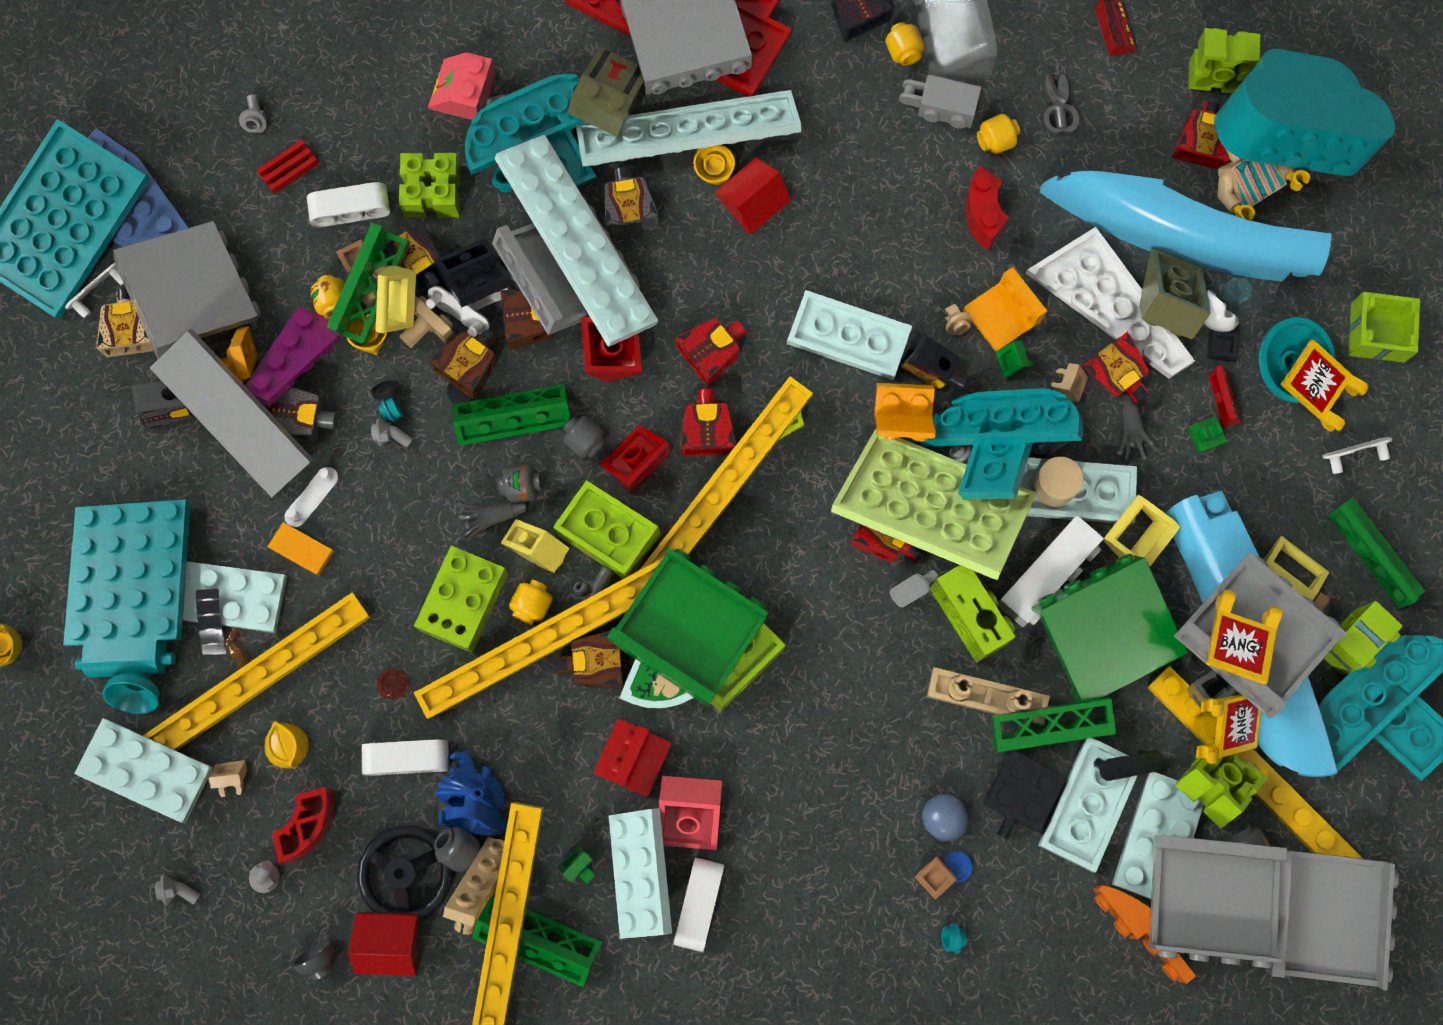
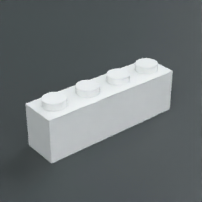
(1051, 570)

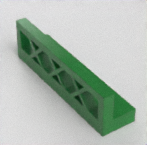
(358, 281)
(511, 417)
(1376, 553)
(1053, 732)
(538, 951)

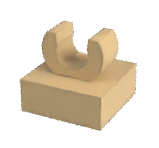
(1073, 382)
(228, 775)

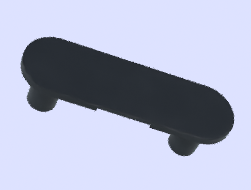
(1129, 766)

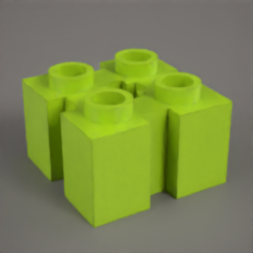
(1223, 60)
(444, 177)
(1222, 786)

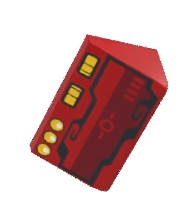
(1115, 27)
(1225, 397)

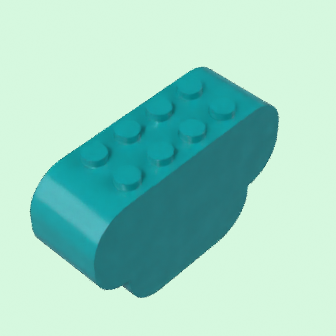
(1304, 115)

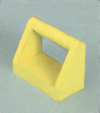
(395, 299)
(1153, 539)
(1304, 560)

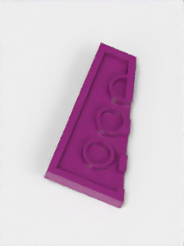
(291, 354)

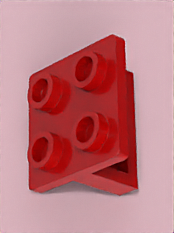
(632, 757)

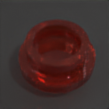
(391, 684)

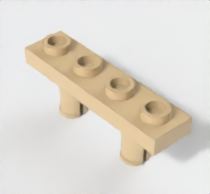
(425, 320)
(984, 694)
(475, 887)

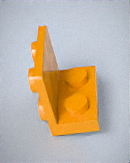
(1006, 310)
(241, 354)
(904, 411)

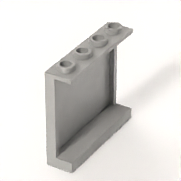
(686, 41)
(541, 276)
(185, 285)
(1300, 640)
(1215, 900)
(1336, 919)

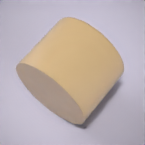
(1058, 481)

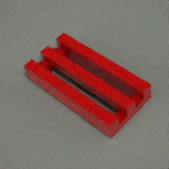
(268, 176)

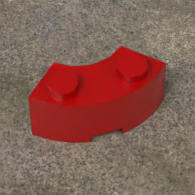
(982, 208)
(307, 826)

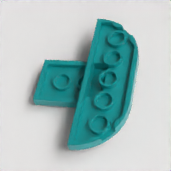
(525, 116)
(1002, 434)
(1386, 706)

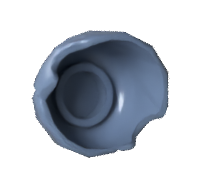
(945, 817)

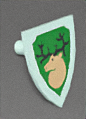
(650, 689)

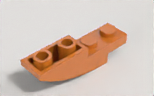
(1134, 921)

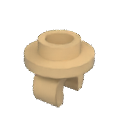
(957, 321)

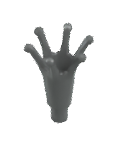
(1133, 430)
(487, 516)

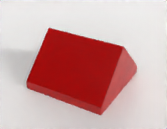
(754, 195)
(609, 362)
(636, 458)
(384, 944)

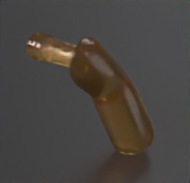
(235, 652)

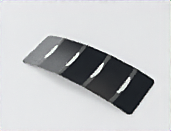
(209, 621)

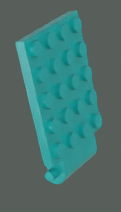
(127, 586)

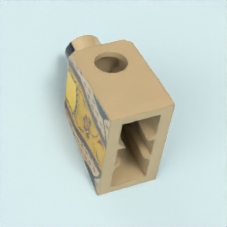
(121, 329)

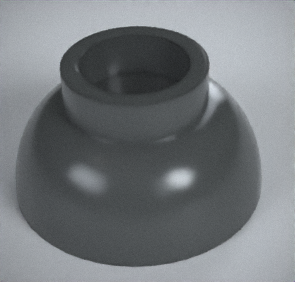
(315, 960)

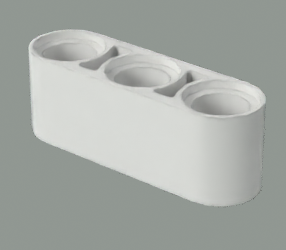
(348, 204)
(405, 757)
(698, 904)

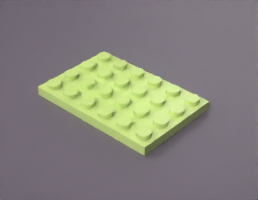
(917, 501)

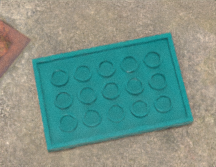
(63, 217)

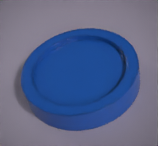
(959, 865)

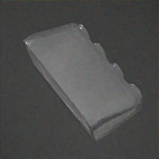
(958, 38)

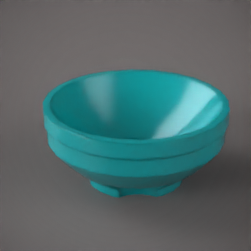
(132, 693)

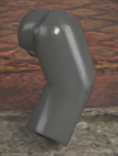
(589, 588)

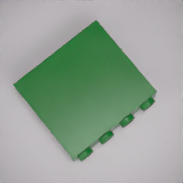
(689, 626)
(1110, 628)

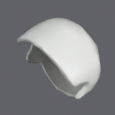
(1220, 317)

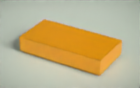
(300, 549)

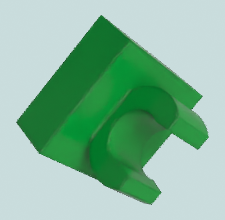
(1013, 359)
(1207, 435)
(576, 865)

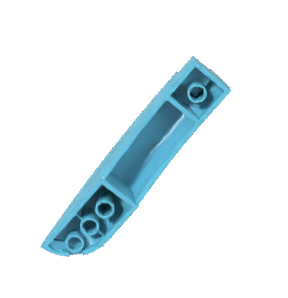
(1160, 218)
(1212, 545)

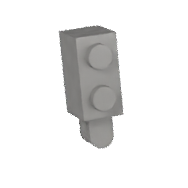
(942, 100)

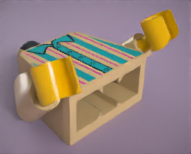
(1249, 182)

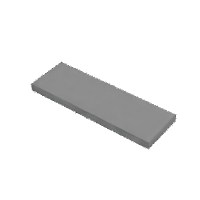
(231, 413)

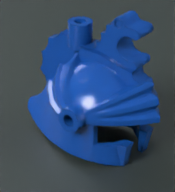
(471, 798)

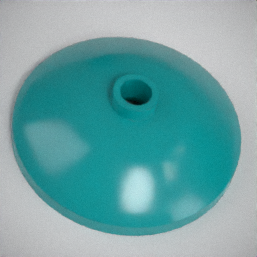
(1286, 342)

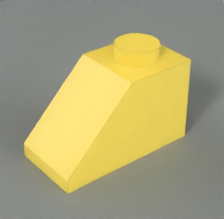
(535, 545)

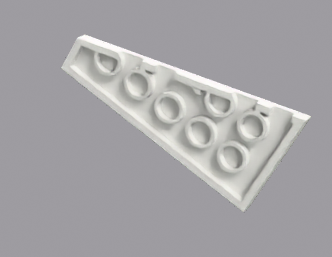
(1103, 291)

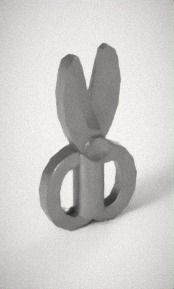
(1058, 99)

